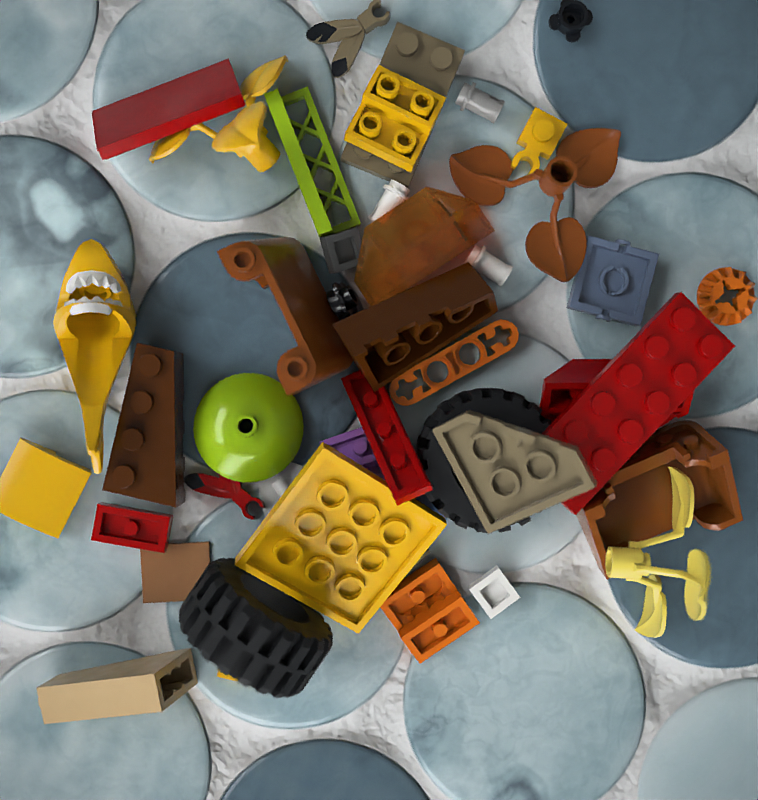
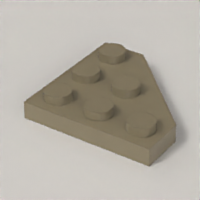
(510, 468)

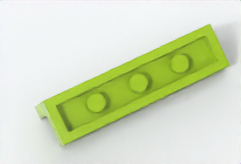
(298, 160)

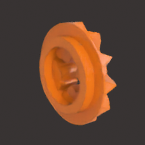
(712, 288)

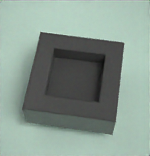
(341, 249)

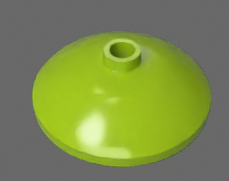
(275, 431)

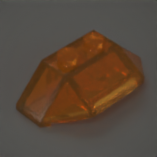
(416, 241)

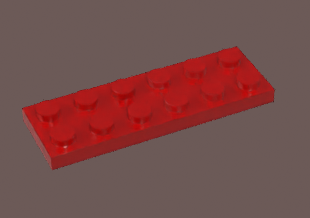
(639, 390)

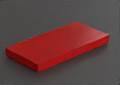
(166, 109)

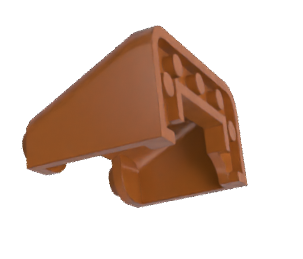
(304, 303)
(640, 497)

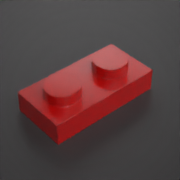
(132, 527)

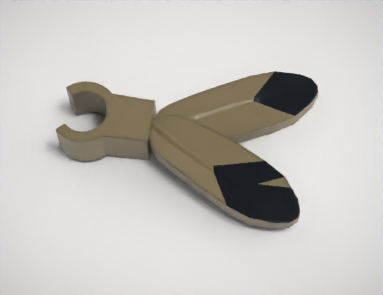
(350, 33)

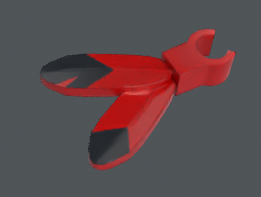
(223, 488)

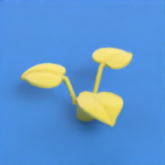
(634, 564)

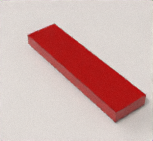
(387, 439)

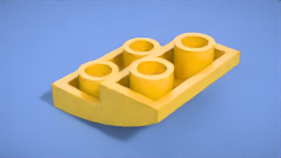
(394, 118)
(40, 487)

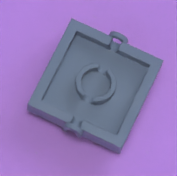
(613, 281)

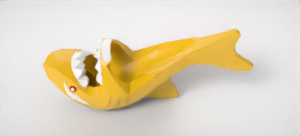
(94, 332)

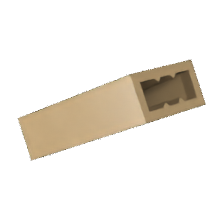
(118, 688)

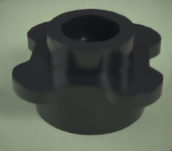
(576, 10)
(342, 300)

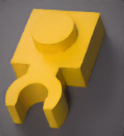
(538, 138)

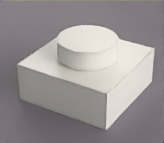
(493, 592)

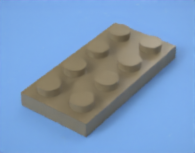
(422, 61)

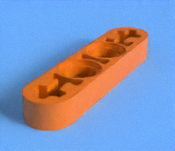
(454, 365)

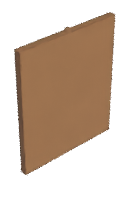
(173, 573)

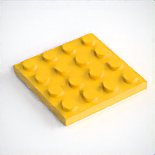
(339, 539)

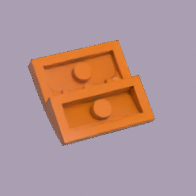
(428, 611)

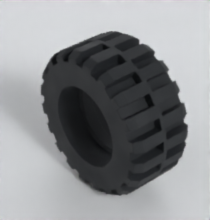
(447, 490)
(254, 630)

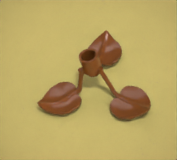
(581, 157)

